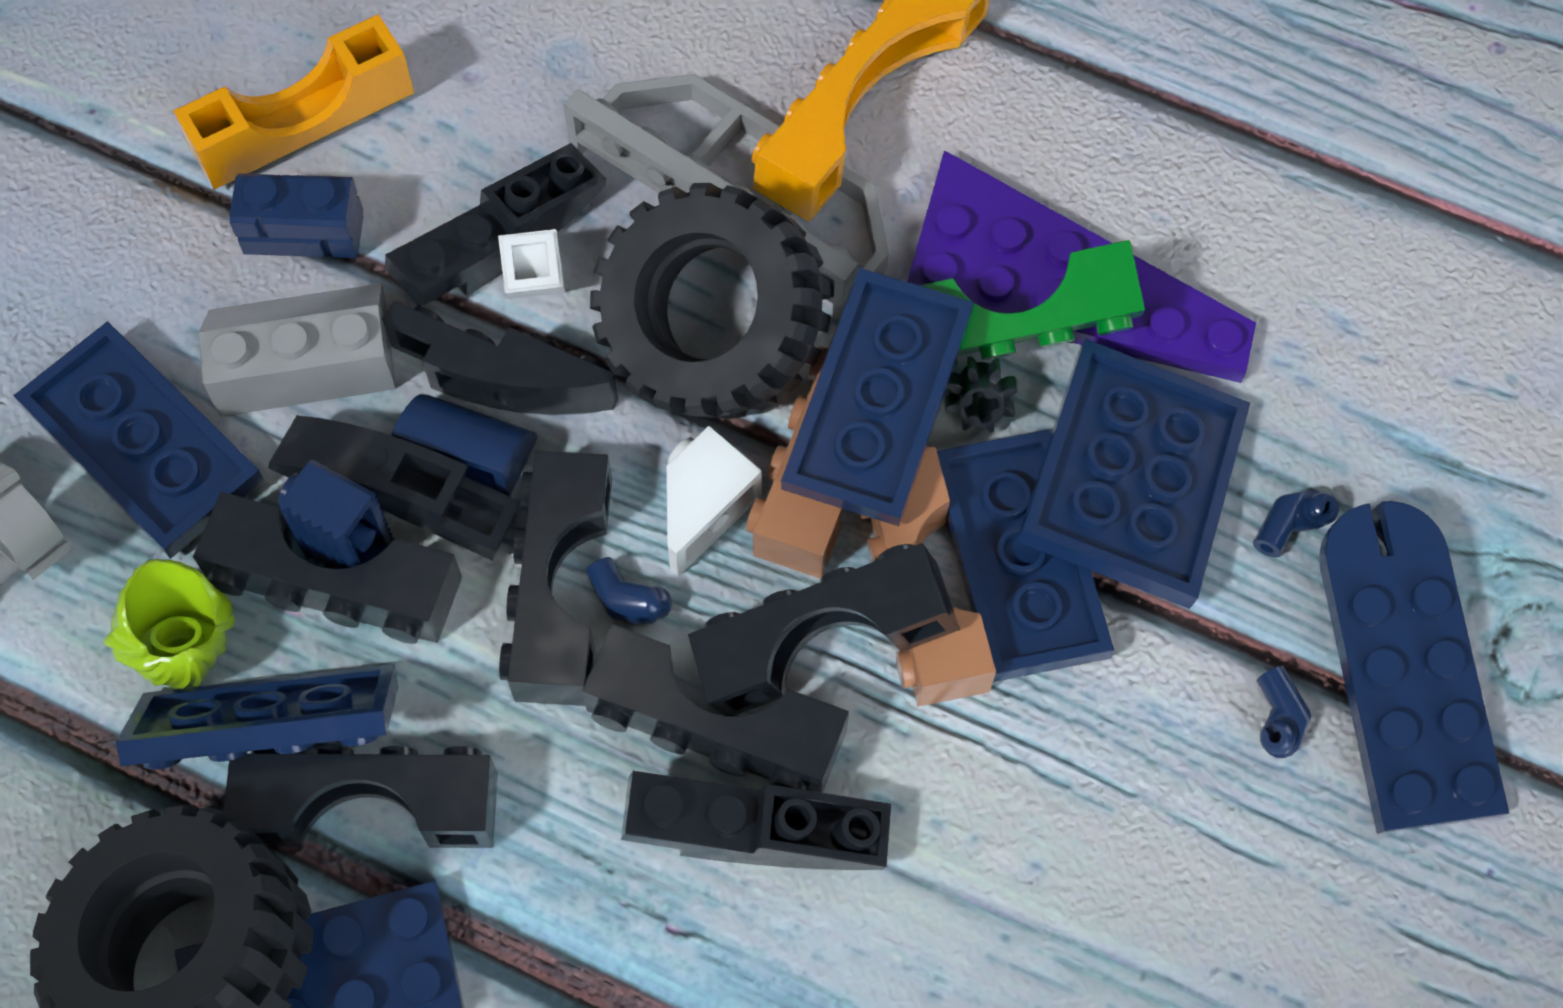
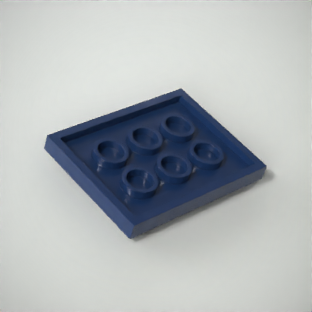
(1135, 474)

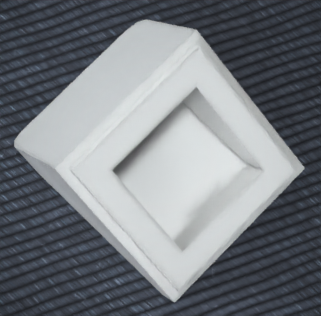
(531, 264)

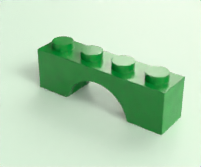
(1096, 291)

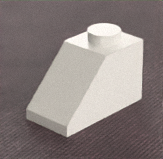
(706, 494)

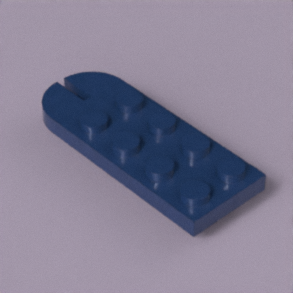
(1409, 670)

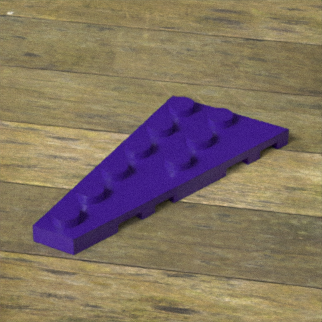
(1015, 254)

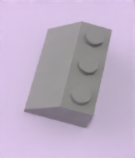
(296, 350)

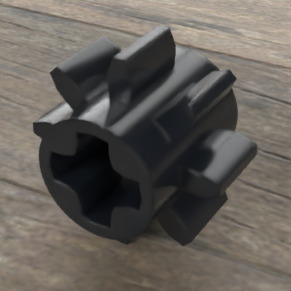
(984, 410)

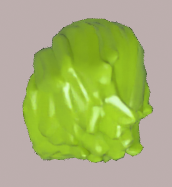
(170, 624)

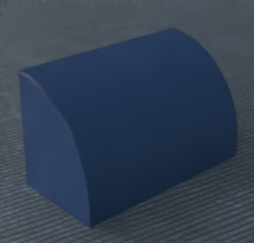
(487, 445)

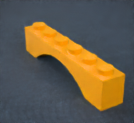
(806, 154)

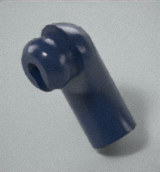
(1294, 514)
(627, 600)
(1288, 717)

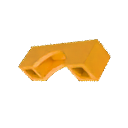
(354, 78)

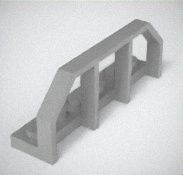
(651, 161)

